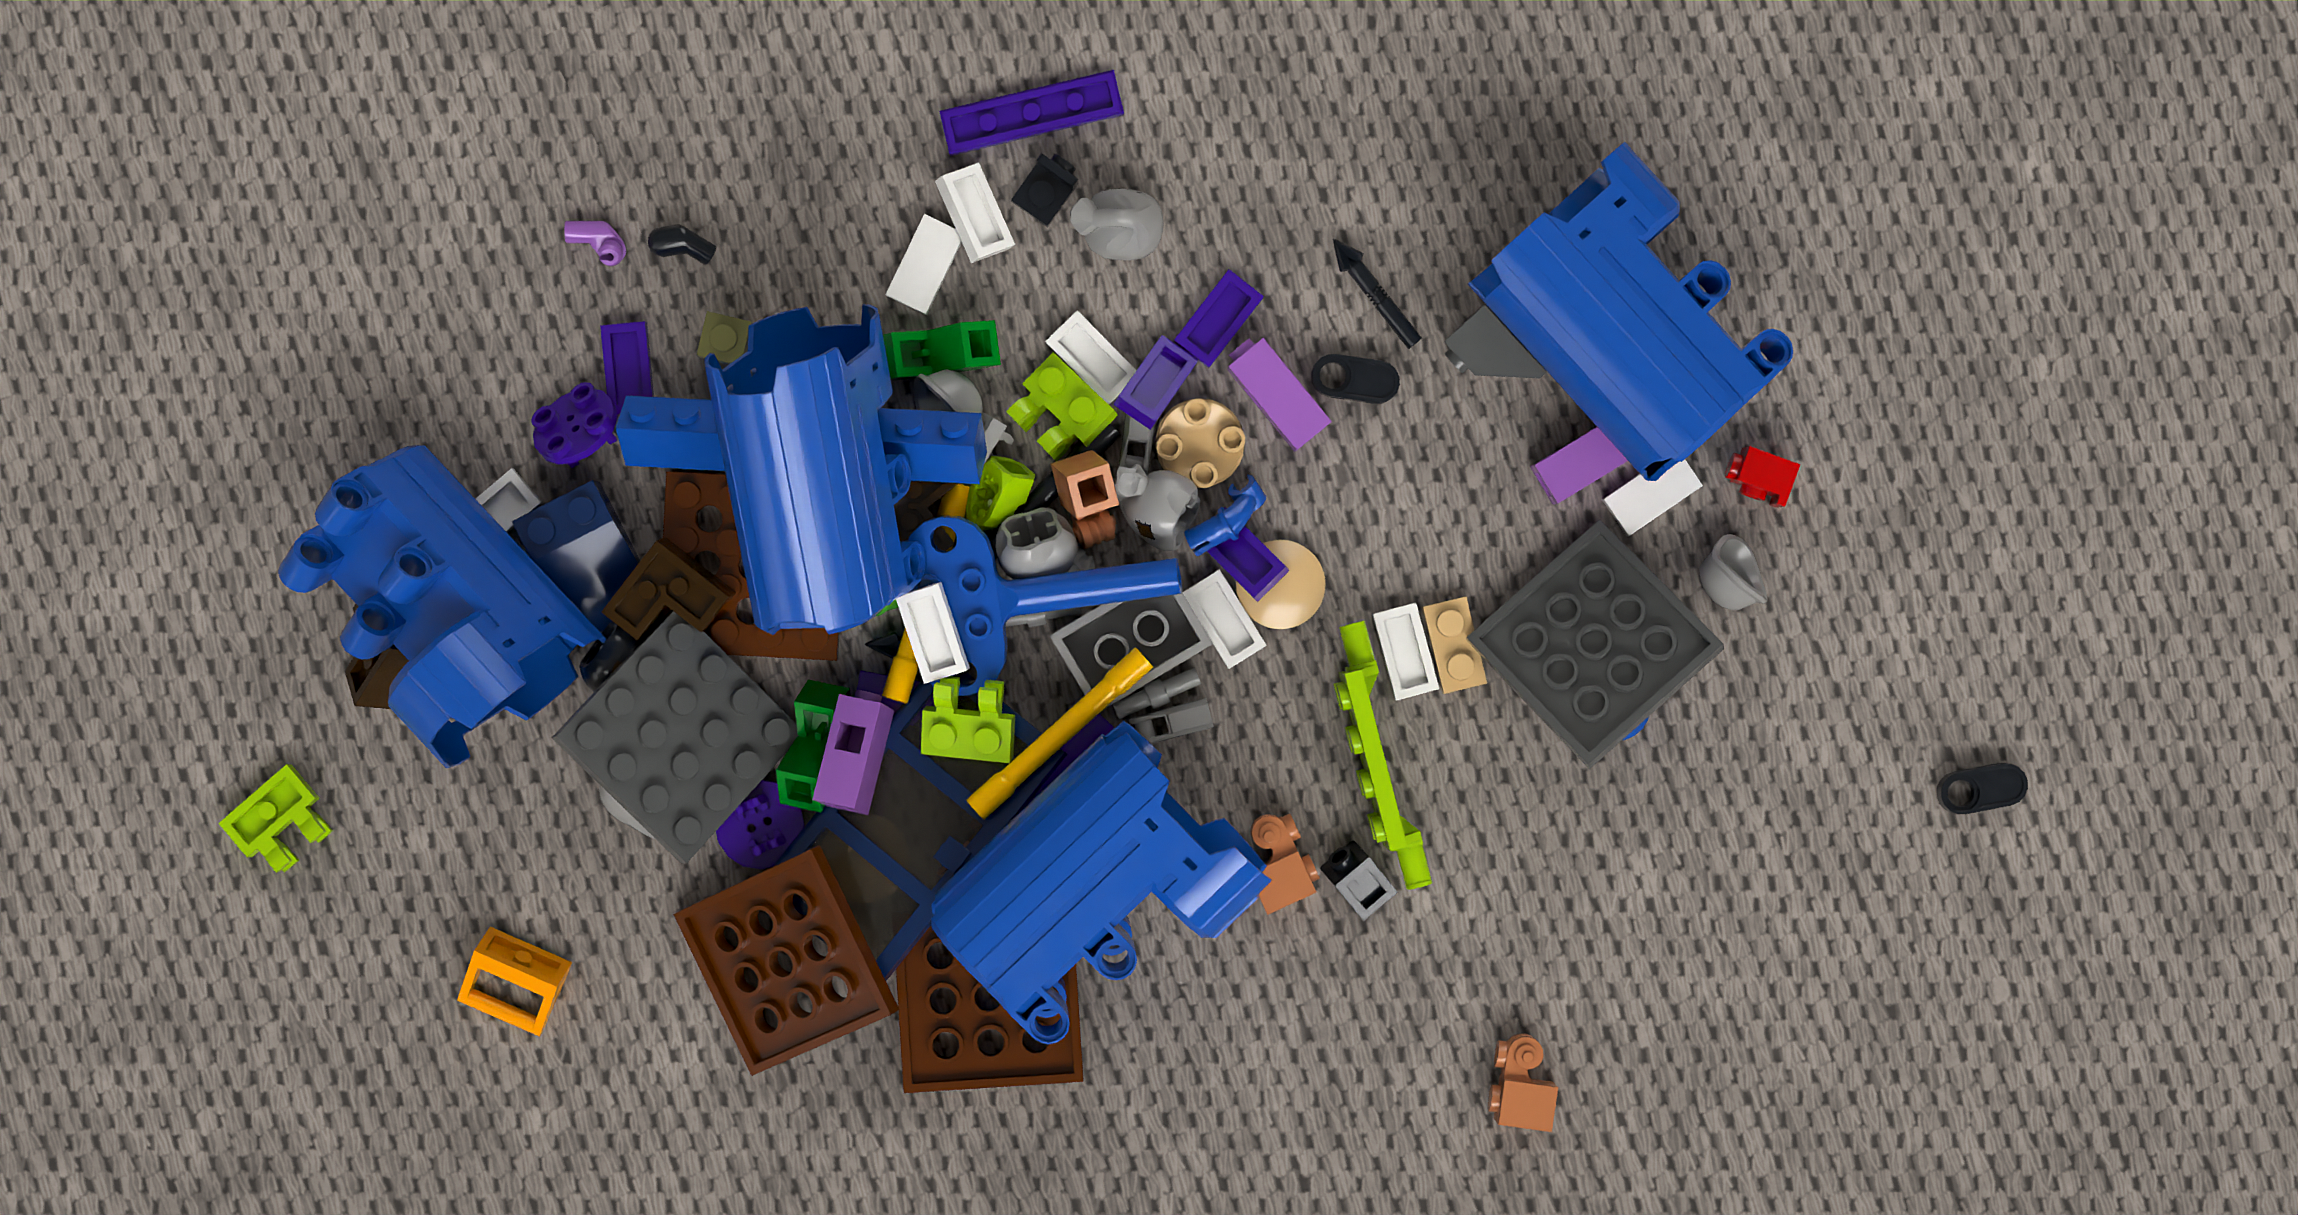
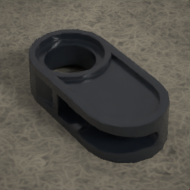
(1364, 380)
(1990, 787)

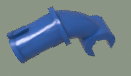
(1228, 521)

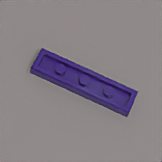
(1031, 112)

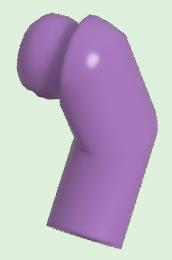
(601, 238)

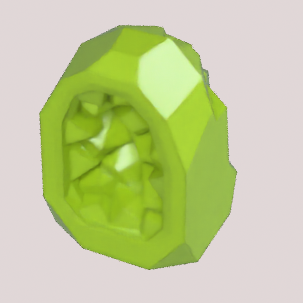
(1001, 490)

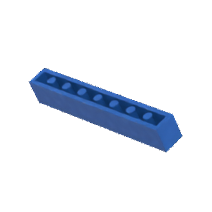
(685, 436)

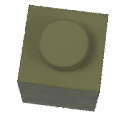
(724, 337)

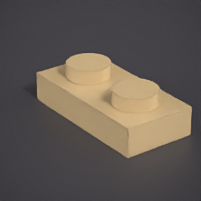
(1455, 659)

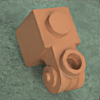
(1086, 491)
(1289, 872)
(1517, 1097)

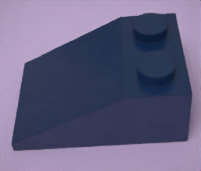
(580, 548)

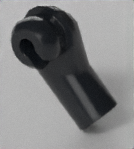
(680, 240)

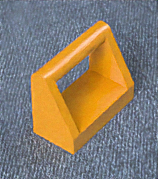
(521, 965)

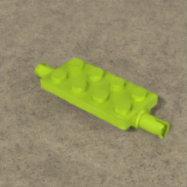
(1374, 779)

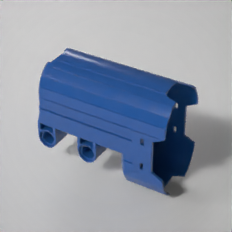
(1621, 325)
(813, 472)
(444, 590)
(1074, 870)

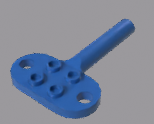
(985, 601)

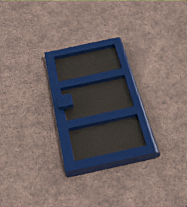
(915, 829)

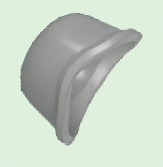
(946, 392)
(1732, 574)

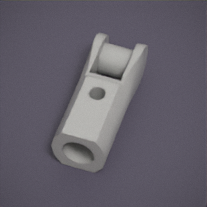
(1136, 433)
(1180, 721)

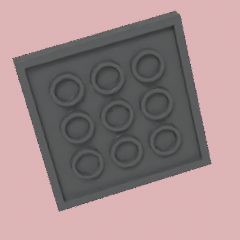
(1595, 643)
(678, 735)

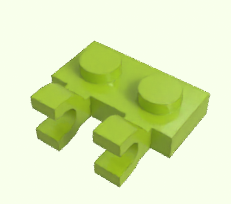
(1069, 399)
(968, 733)
(271, 810)

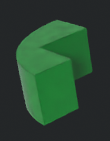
(950, 347)
(801, 764)

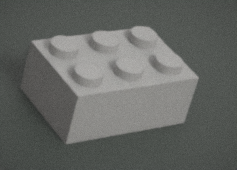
(1158, 627)

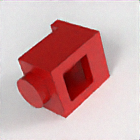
(1762, 475)

